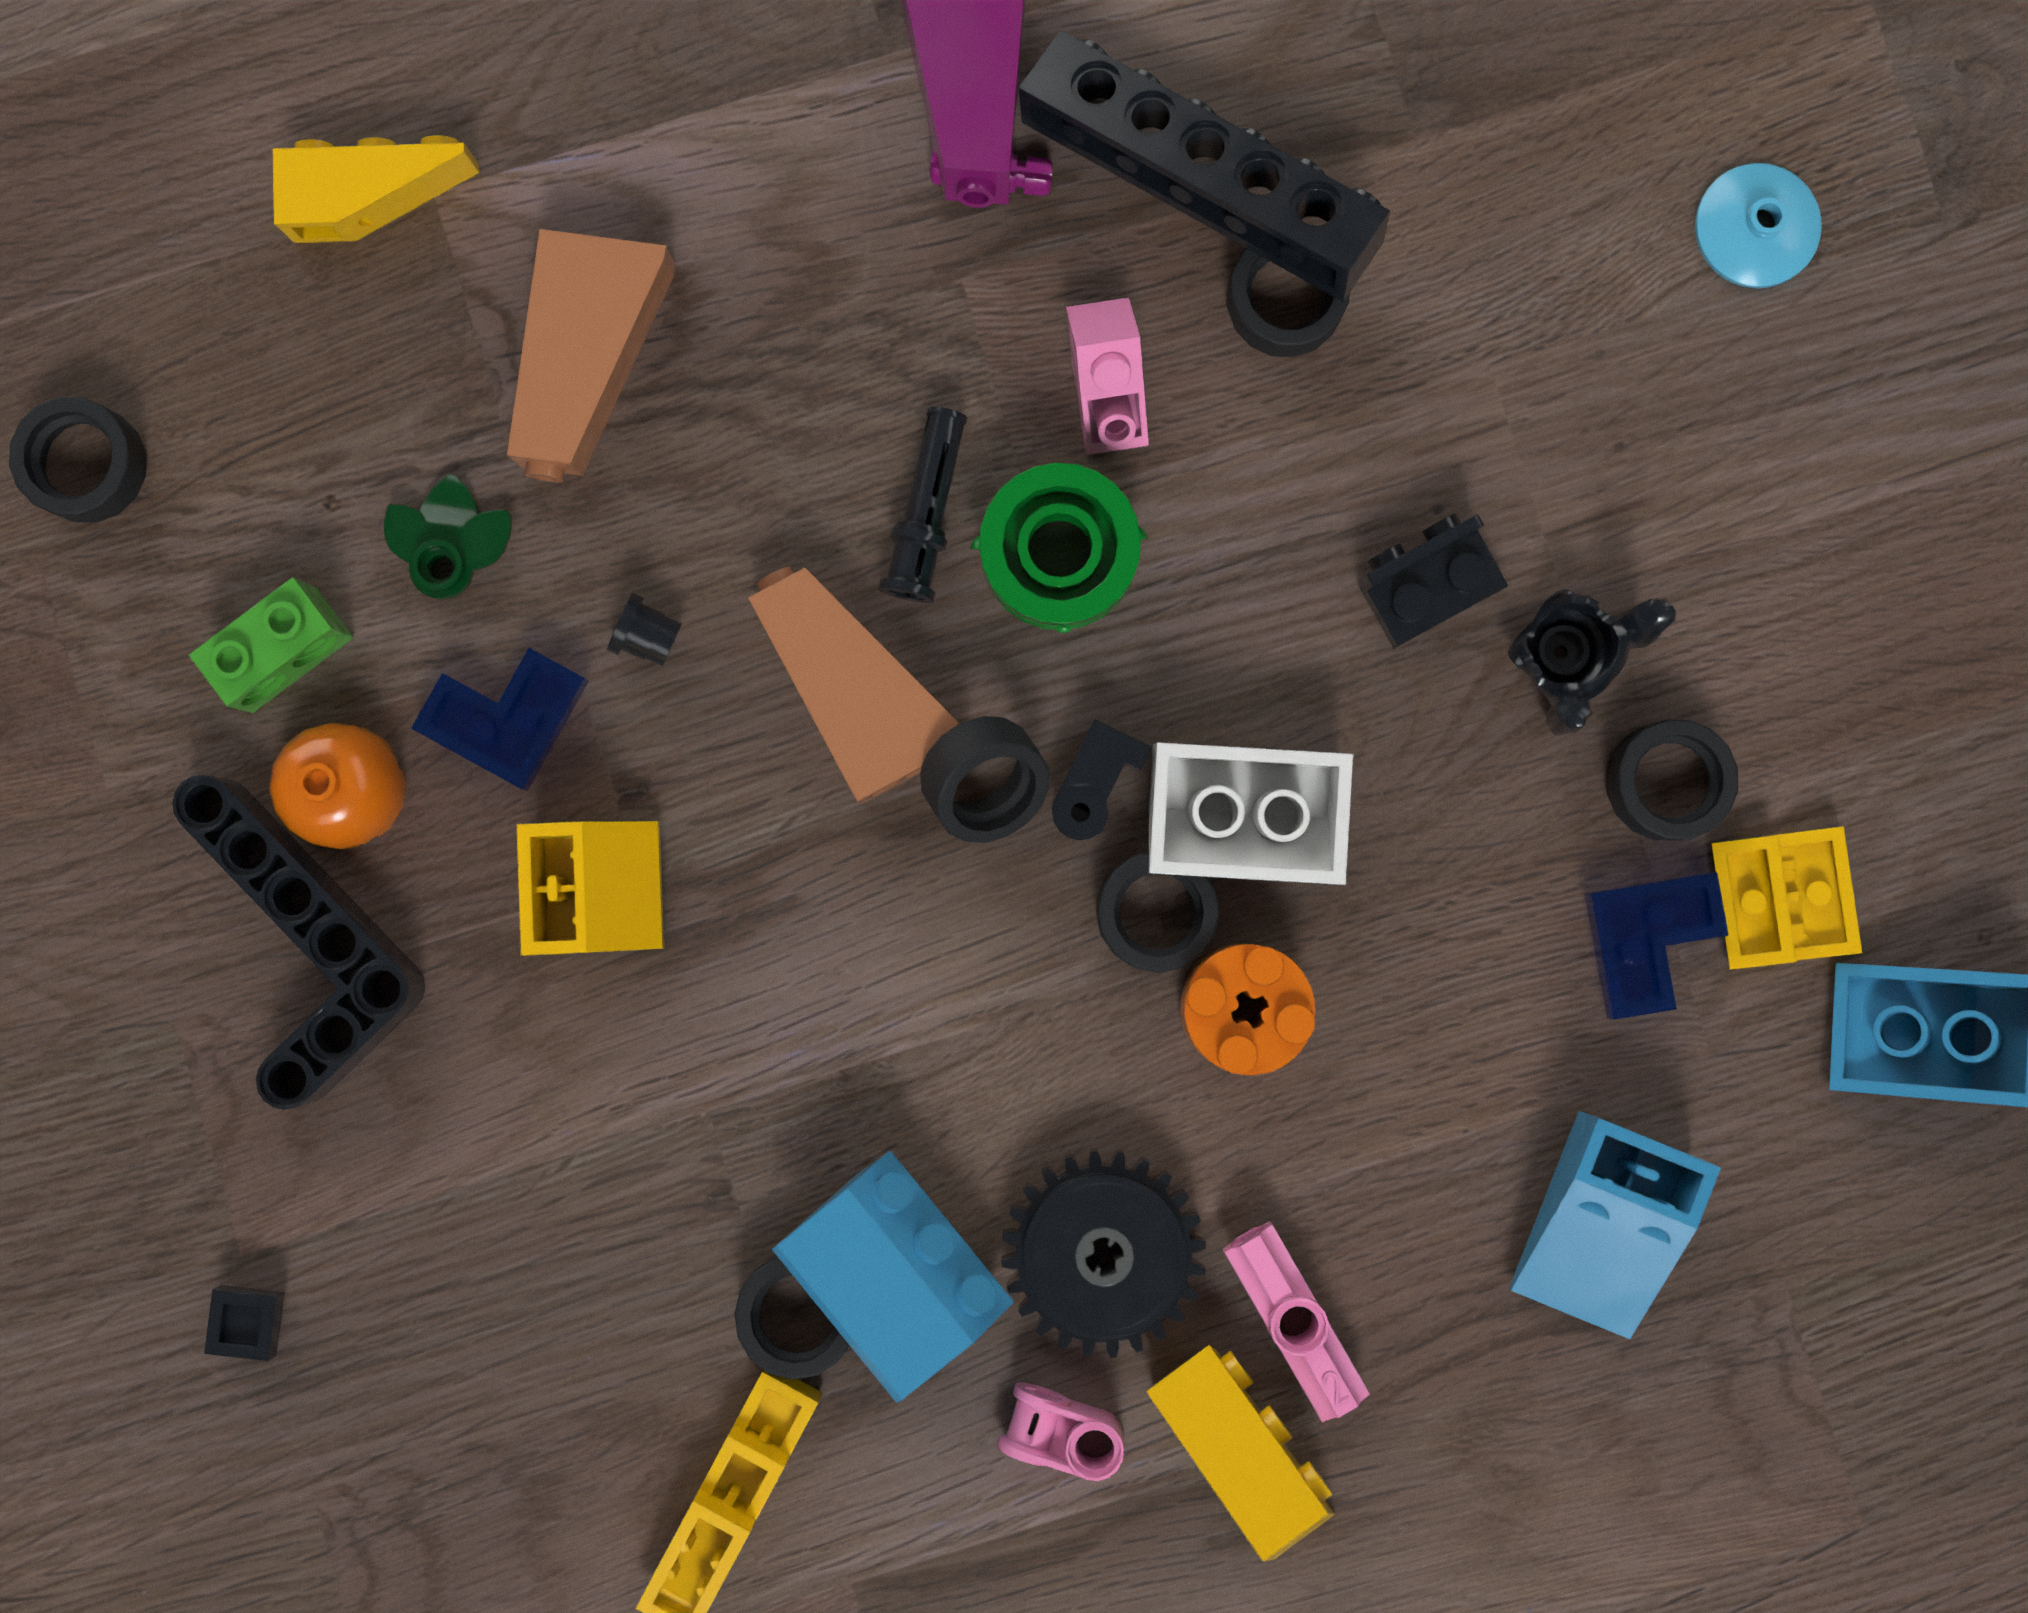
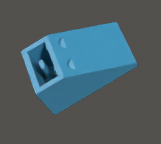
(1612, 1224)

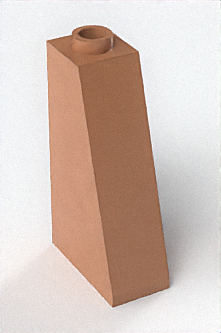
(580, 340)
(857, 693)

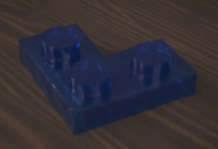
(506, 735)
(1632, 934)

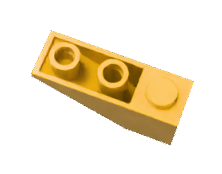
(354, 190)

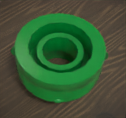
(1067, 495)

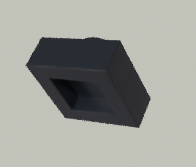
(244, 1322)

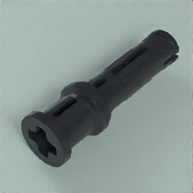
(919, 535)

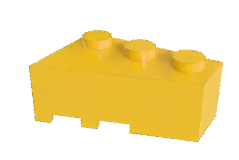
(1242, 1452)

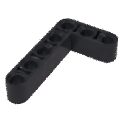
(311, 932)

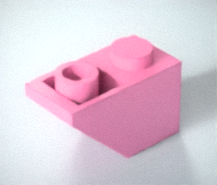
(1108, 375)

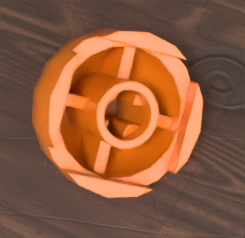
(337, 786)

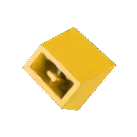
(590, 887)

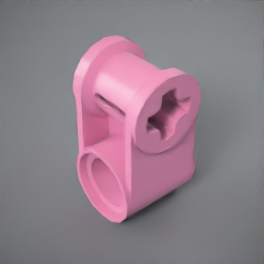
(1057, 1432)

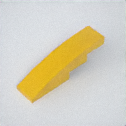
(731, 1496)

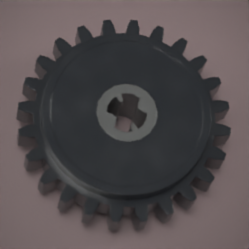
(1147, 1270)

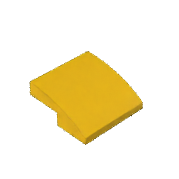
(1787, 897)

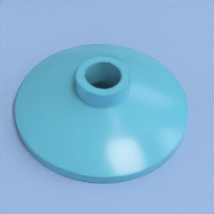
(1735, 240)

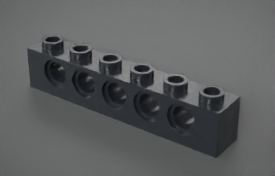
(1213, 193)

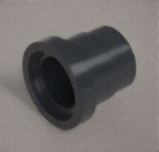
(644, 632)

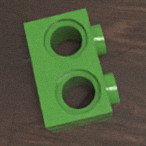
(271, 646)

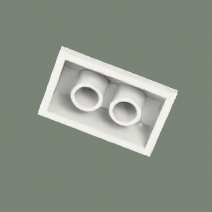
(1249, 813)

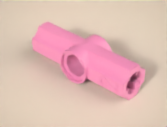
(1317, 1353)

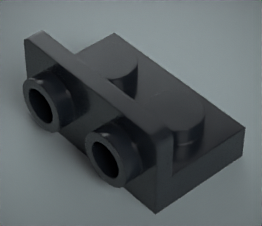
(1431, 581)

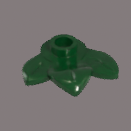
(446, 528)

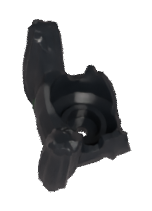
(1593, 646)

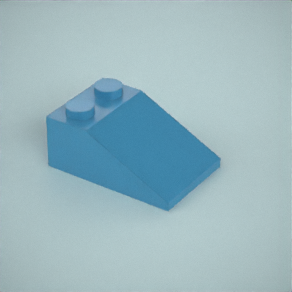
(1930, 1034)

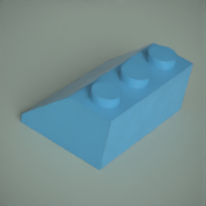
(893, 1276)

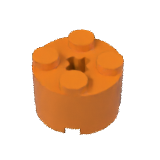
(1282, 1021)

